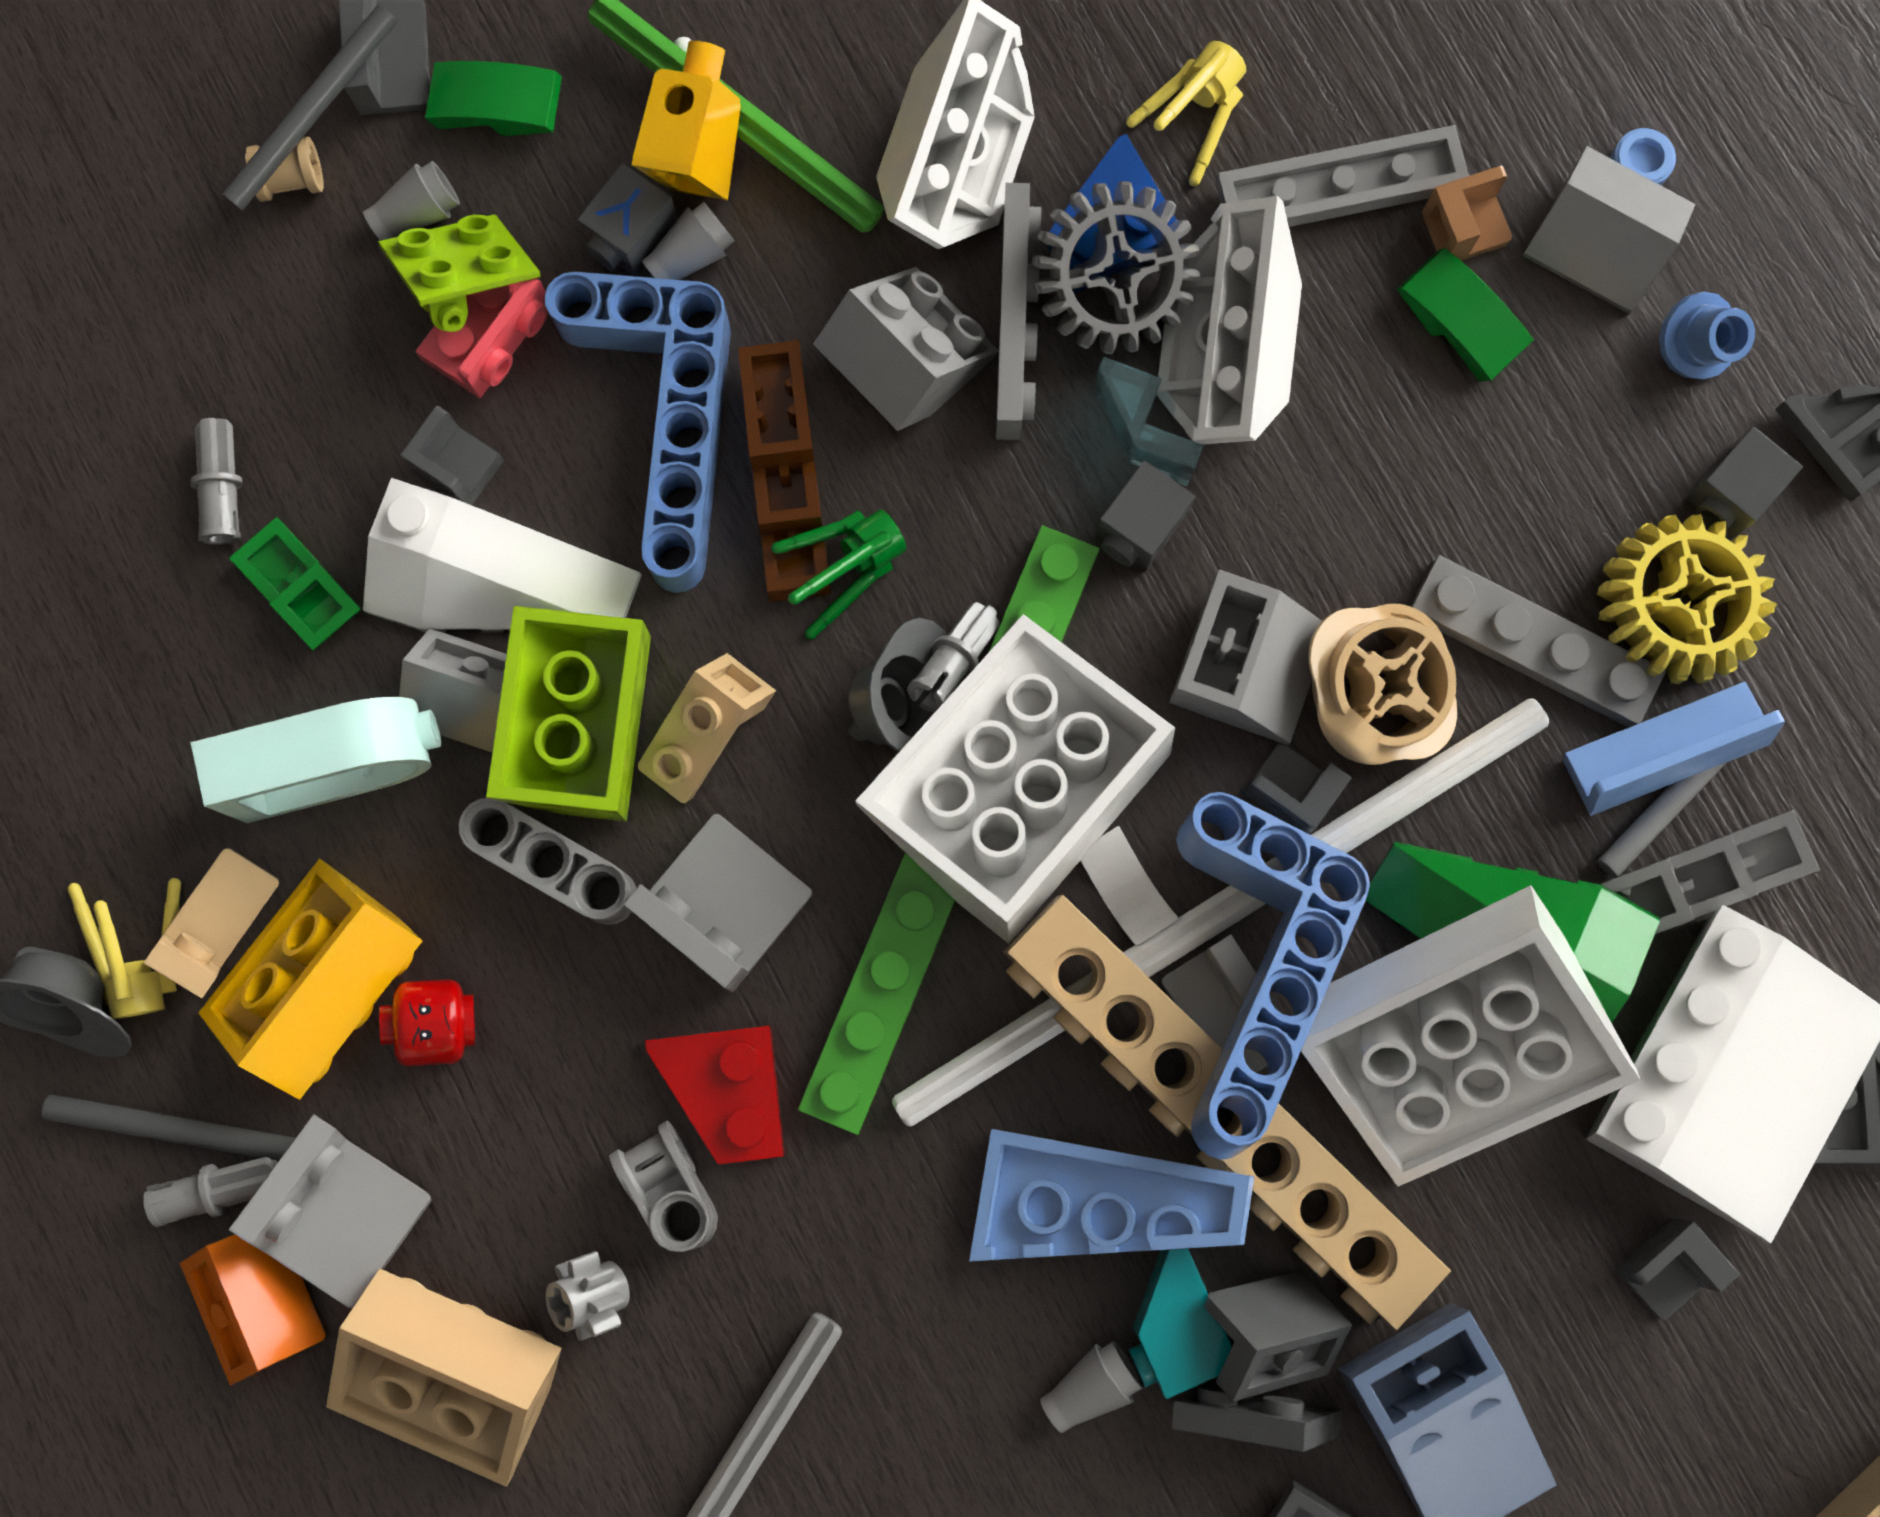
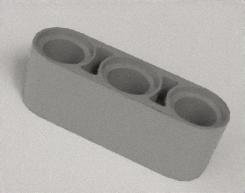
(522, 846)

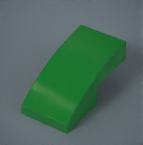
(496, 94)
(1467, 312)
(295, 583)

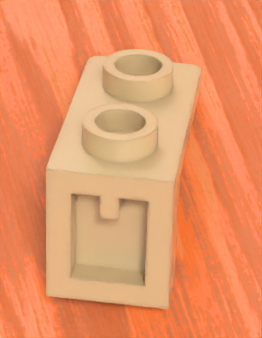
(701, 725)
(212, 922)

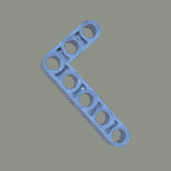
(677, 406)
(1284, 967)

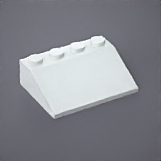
(1017, 776)
(1465, 1038)
(1741, 1074)

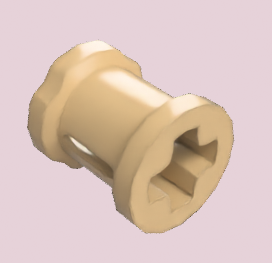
(297, 171)

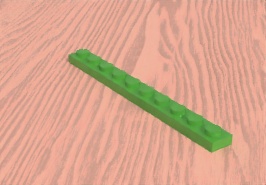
(916, 904)

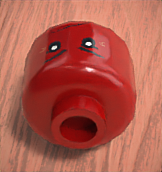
(428, 1022)

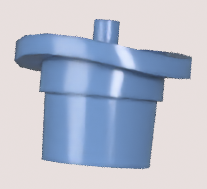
(1704, 336)

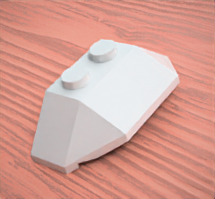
(959, 130)
(1235, 344)

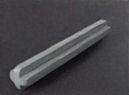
(768, 1418)

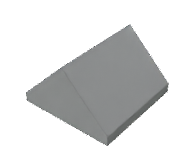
(1610, 230)

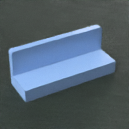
(1670, 748)

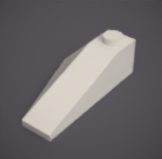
(466, 568)

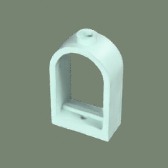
(315, 757)

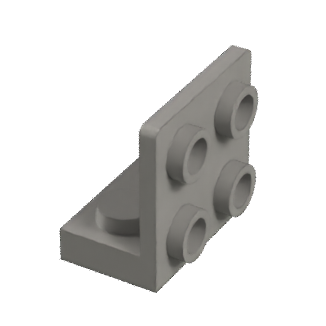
(722, 902)
(331, 1212)

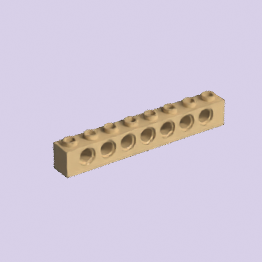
(1402, 1268)

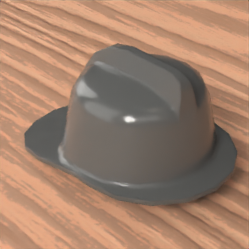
(879, 692)
(60, 1000)

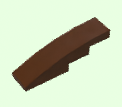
(782, 463)

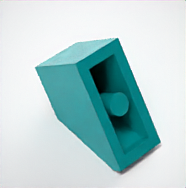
(1174, 1331)

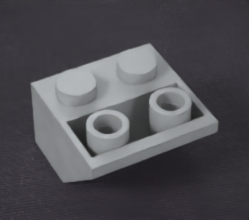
(904, 345)
(1248, 658)

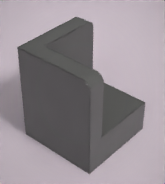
(451, 458)
(1296, 788)
(1675, 1267)

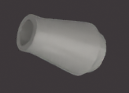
(414, 201)
(689, 245)
(1094, 1387)

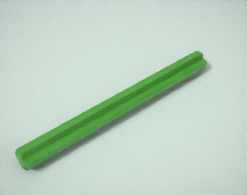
(754, 126)

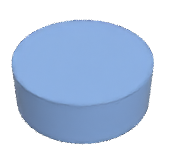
(1646, 153)

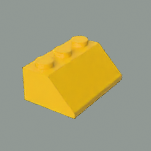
(309, 980)

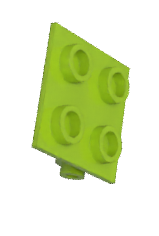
(457, 261)

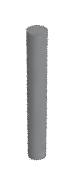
(1652, 822)

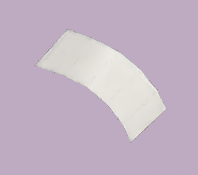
(1127, 888)

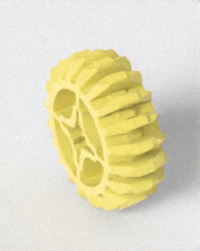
(1681, 552)

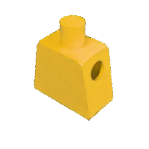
(690, 126)

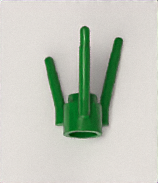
(868, 545)

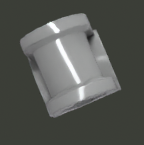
(665, 1185)

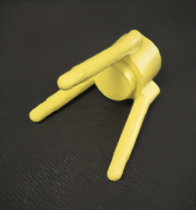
(1205, 81)
(131, 986)

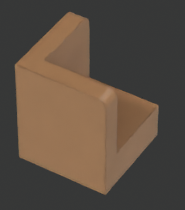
(1467, 215)

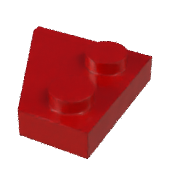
(726, 1090)

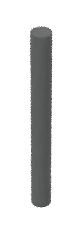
(309, 107)
(165, 1127)

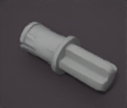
(216, 482)
(954, 656)
(206, 1192)

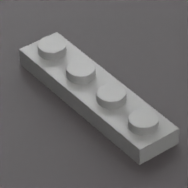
(1352, 176)
(1016, 336)
(1536, 642)

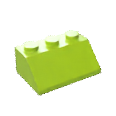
(570, 713)

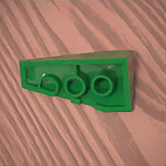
(1436, 888)

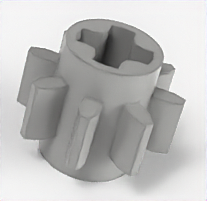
(587, 1296)

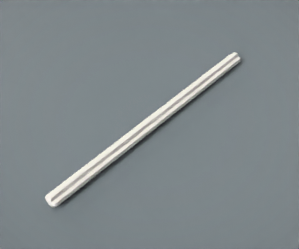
(1226, 908)

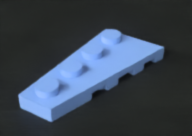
(1090, 1200)

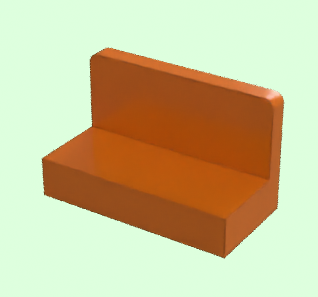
(250, 1306)

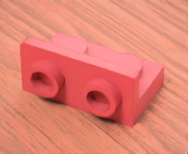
(492, 332)

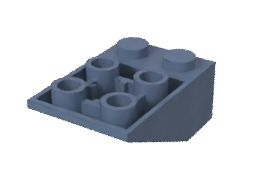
(1448, 1419)

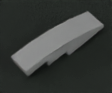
(1720, 871)

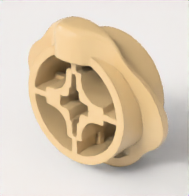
(1428, 708)

